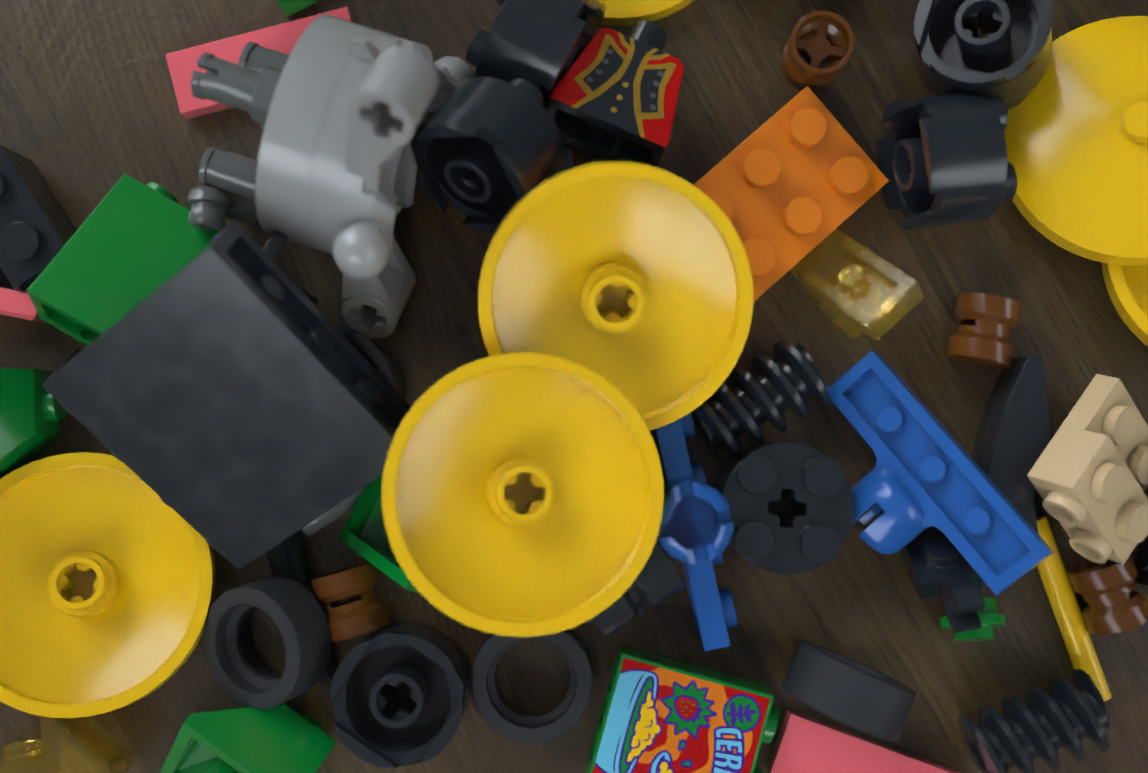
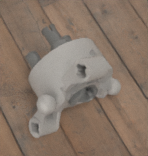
(334, 149)

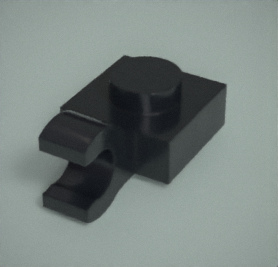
(942, 571)

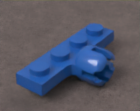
(928, 480)
(695, 531)

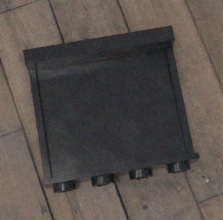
(234, 399)

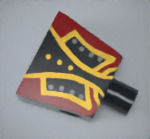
(620, 96)

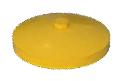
(1085, 143)
(624, 279)
(522, 494)
(94, 587)

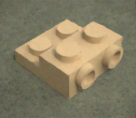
(1098, 473)

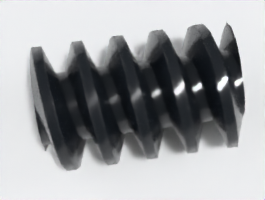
(760, 398)
(1039, 727)

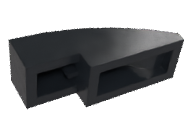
(1015, 432)

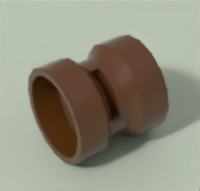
(821, 37)
(984, 330)
(1110, 596)
(354, 615)

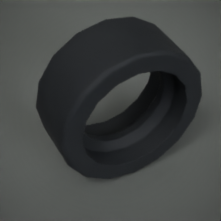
(232, 650)
(848, 691)
(525, 727)

